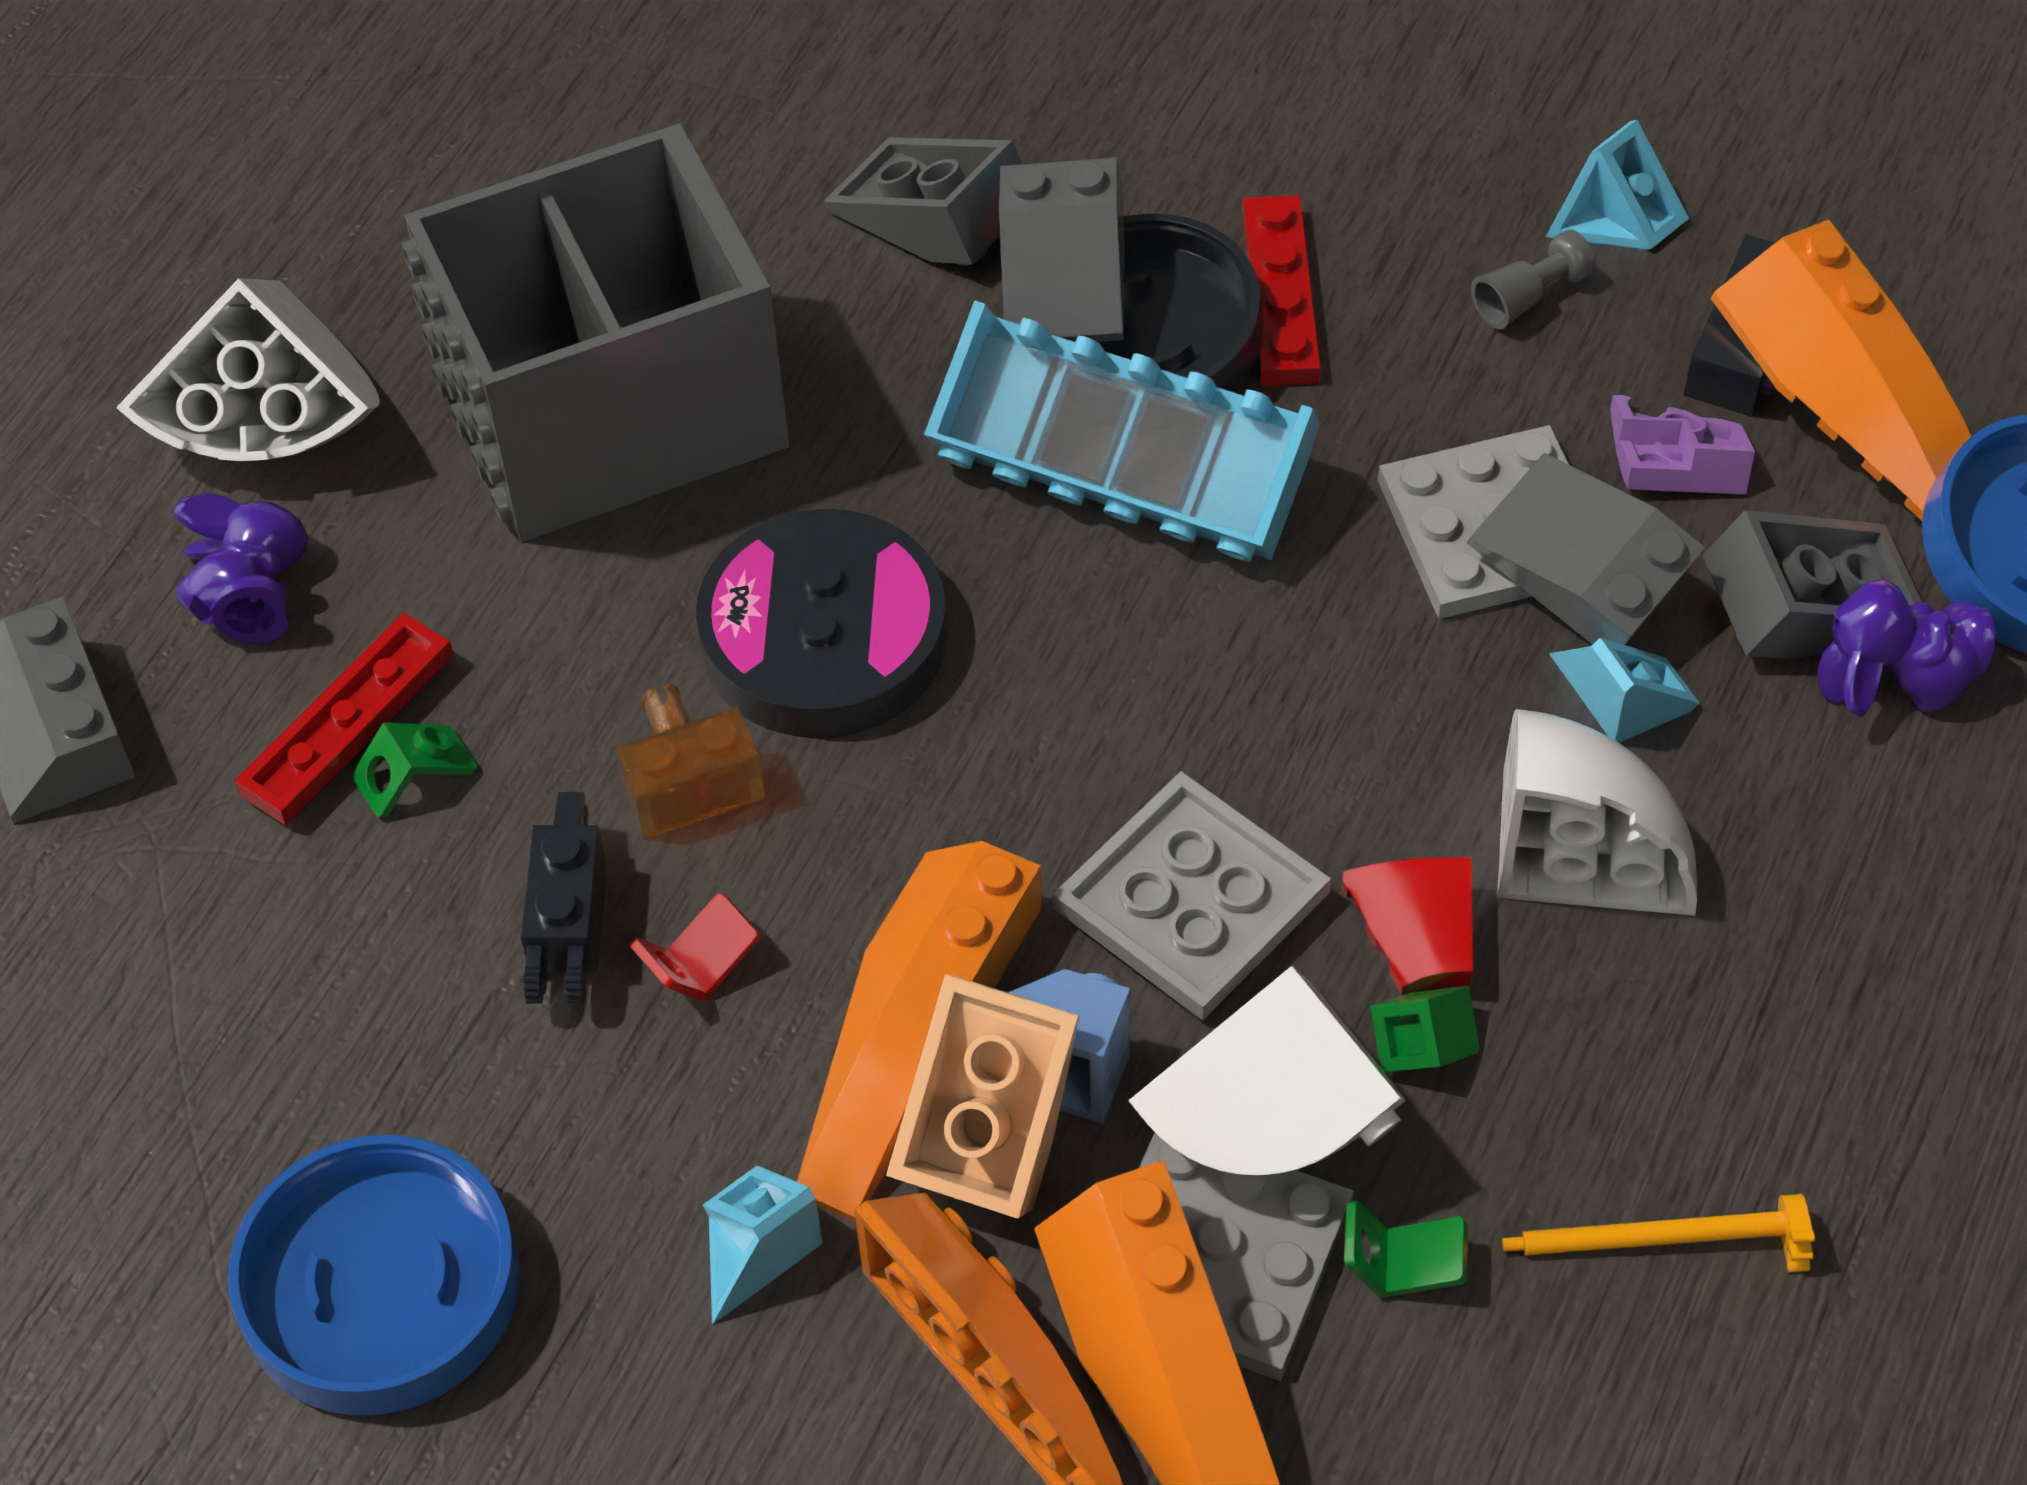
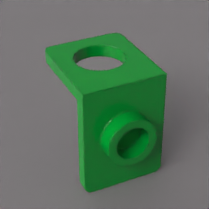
(409, 751)
(1406, 1256)

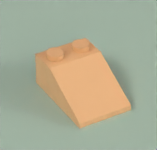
(985, 1097)

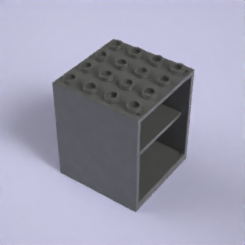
(598, 331)

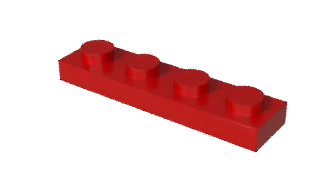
(1280, 260)
(343, 719)

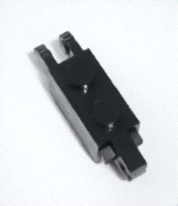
(563, 901)

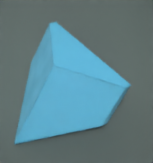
(1622, 195)
(1625, 687)
(756, 1234)

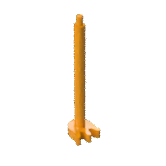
(1789, 1222)

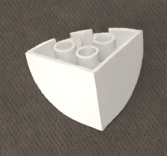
(253, 380)
(1589, 823)
(1272, 1087)

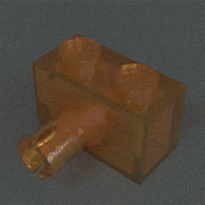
(688, 766)

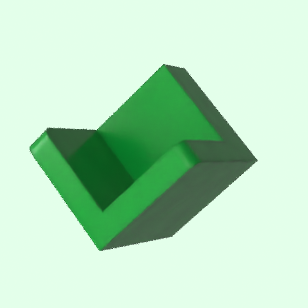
(1425, 1029)

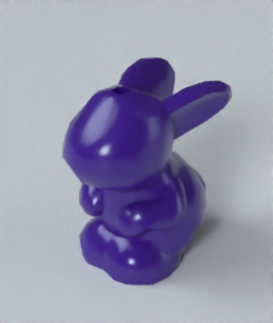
(239, 565)
(1927, 650)

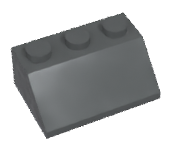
(53, 716)

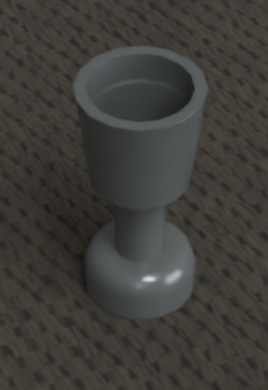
(1517, 287)

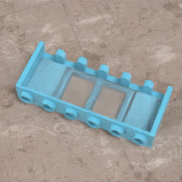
(1122, 434)

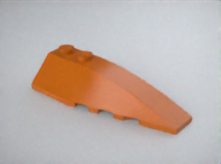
(1848, 355)
(955, 918)
(1154, 1330)
(982, 1335)

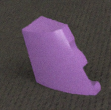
(1680, 451)

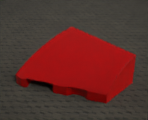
(1418, 918)

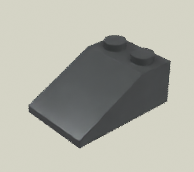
(929, 195)
(1064, 247)
(1586, 549)
(1791, 574)

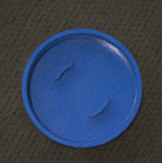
(1979, 527)
(374, 1274)

